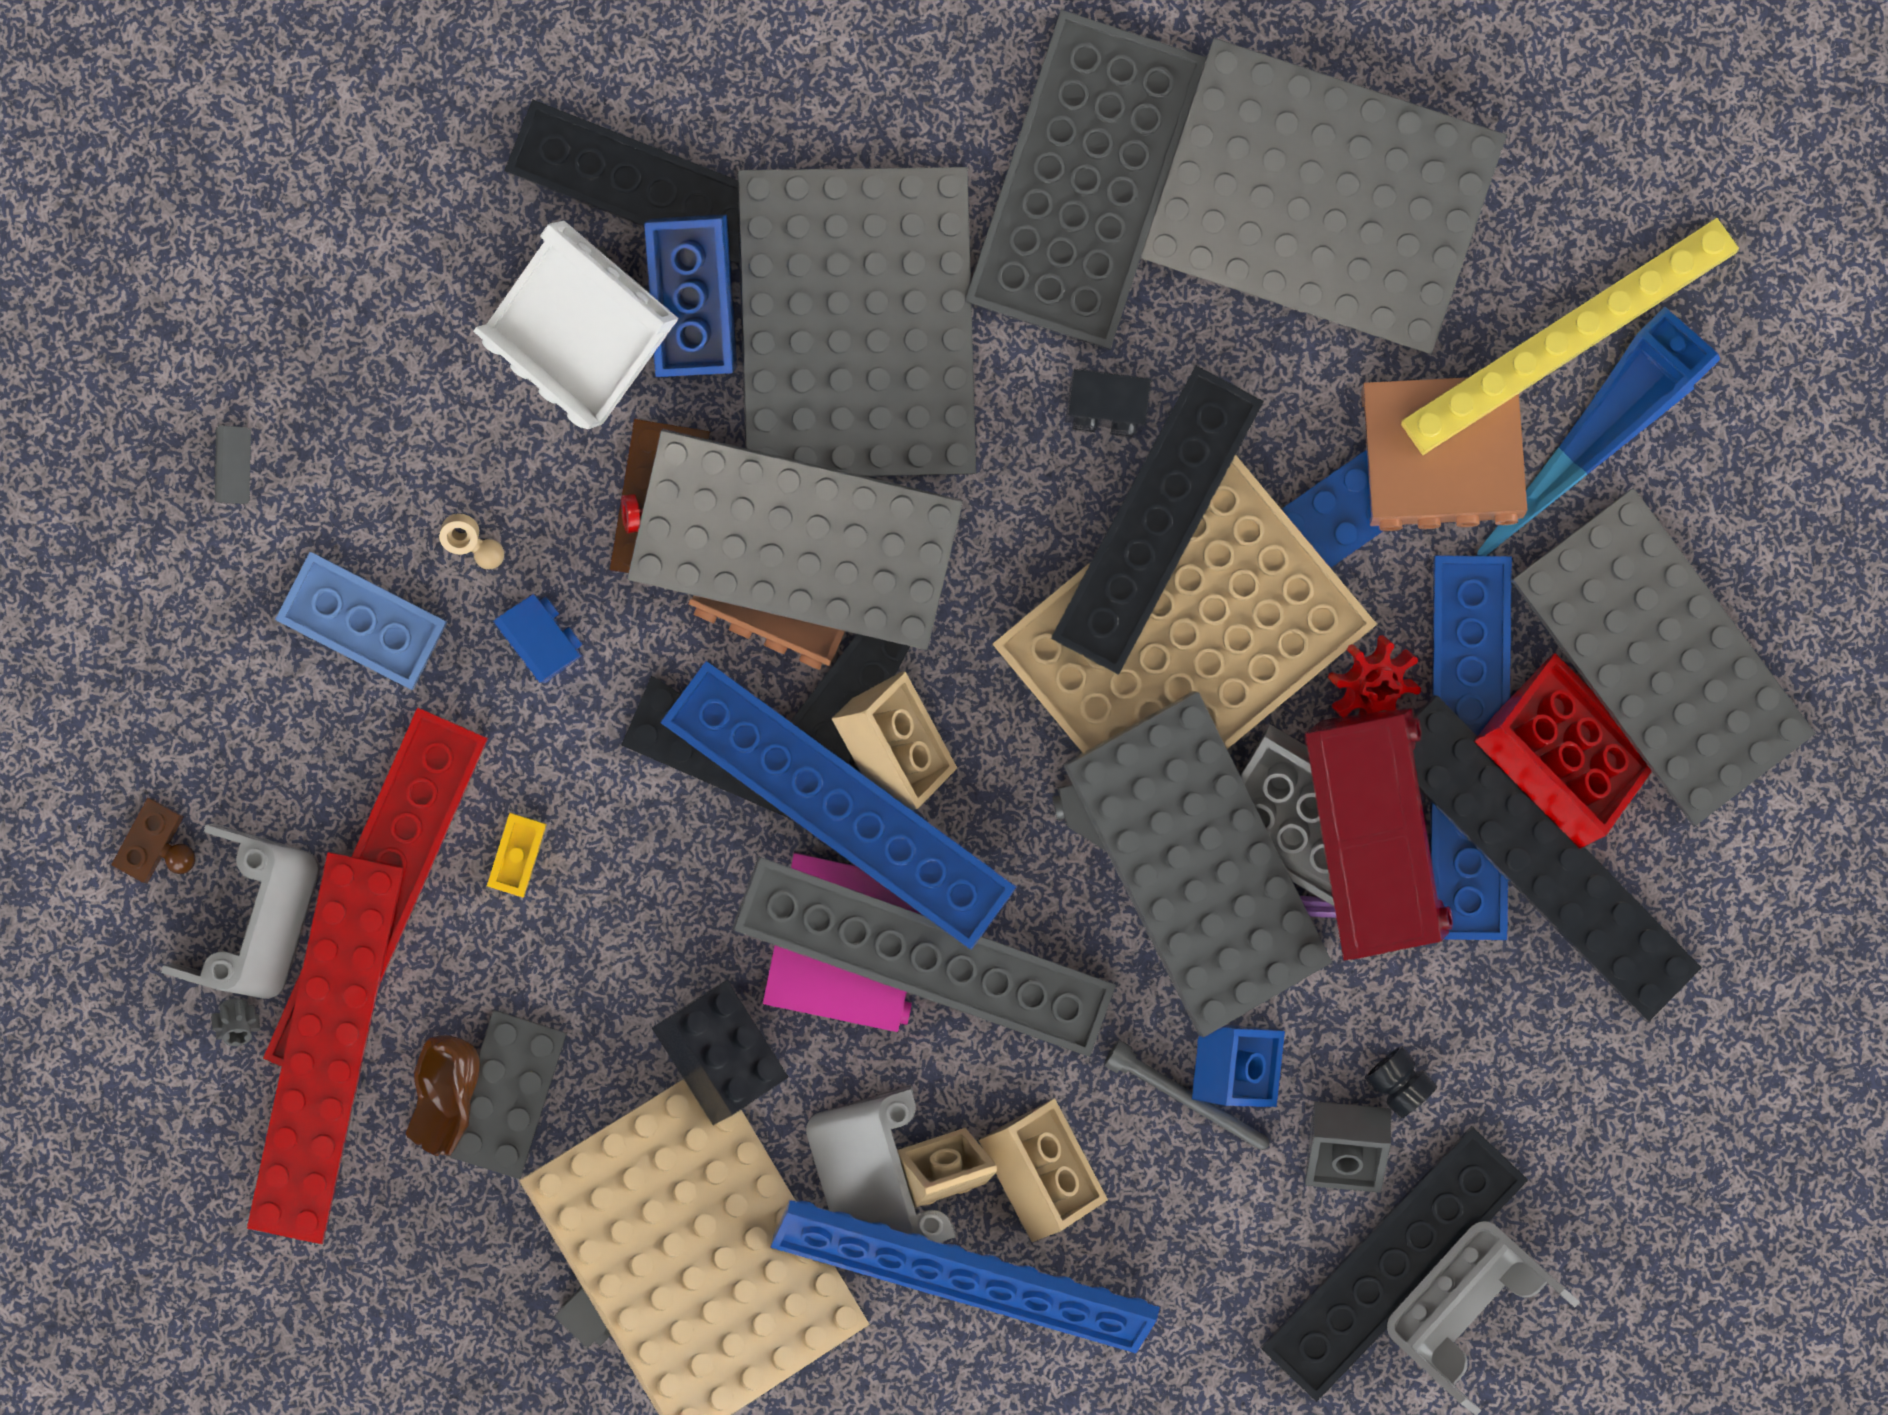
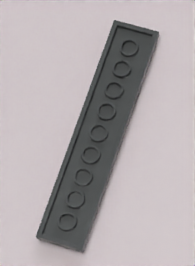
(922, 958)

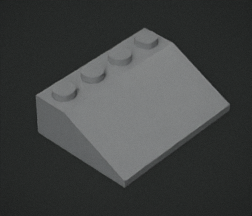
(1285, 798)

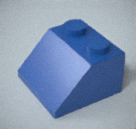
(539, 637)
(1239, 1066)

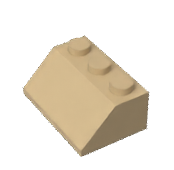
(895, 741)
(1043, 1170)

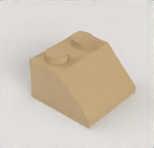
(945, 1167)

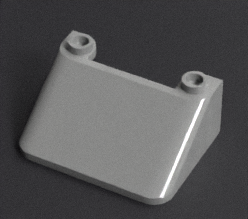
(863, 1167)

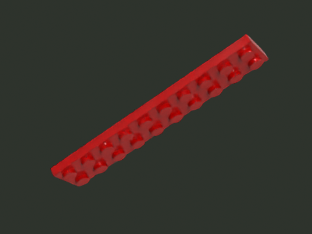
(409, 822)
(325, 1048)

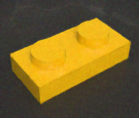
(516, 855)

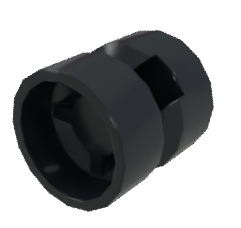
(1405, 1086)

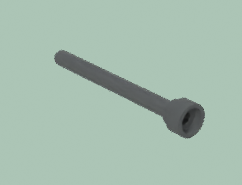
(1124, 1060)

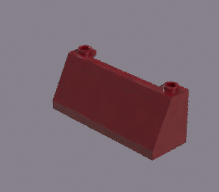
(1375, 833)

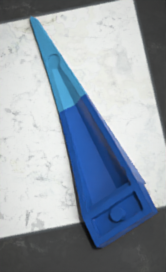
(1645, 383)

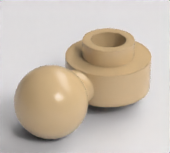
(487, 553)

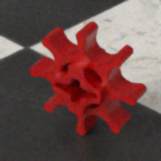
(1374, 680)

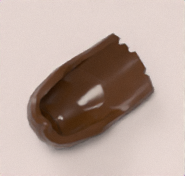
(444, 1087)

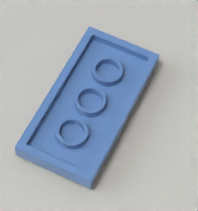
(361, 620)

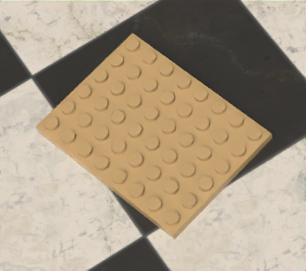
(1237, 622)
(676, 1255)

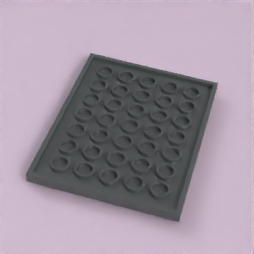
(1323, 196)
(858, 318)

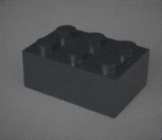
(1107, 402)
(720, 1052)

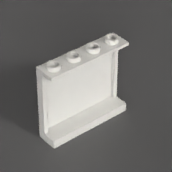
(577, 326)

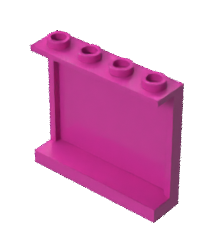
(829, 991)

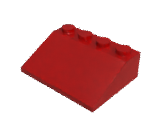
(1565, 752)

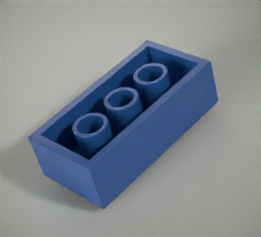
(693, 281)

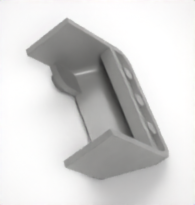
(275, 922)
(1454, 1297)

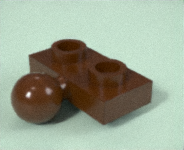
(150, 841)

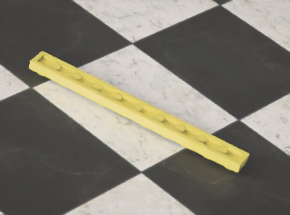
(1569, 336)

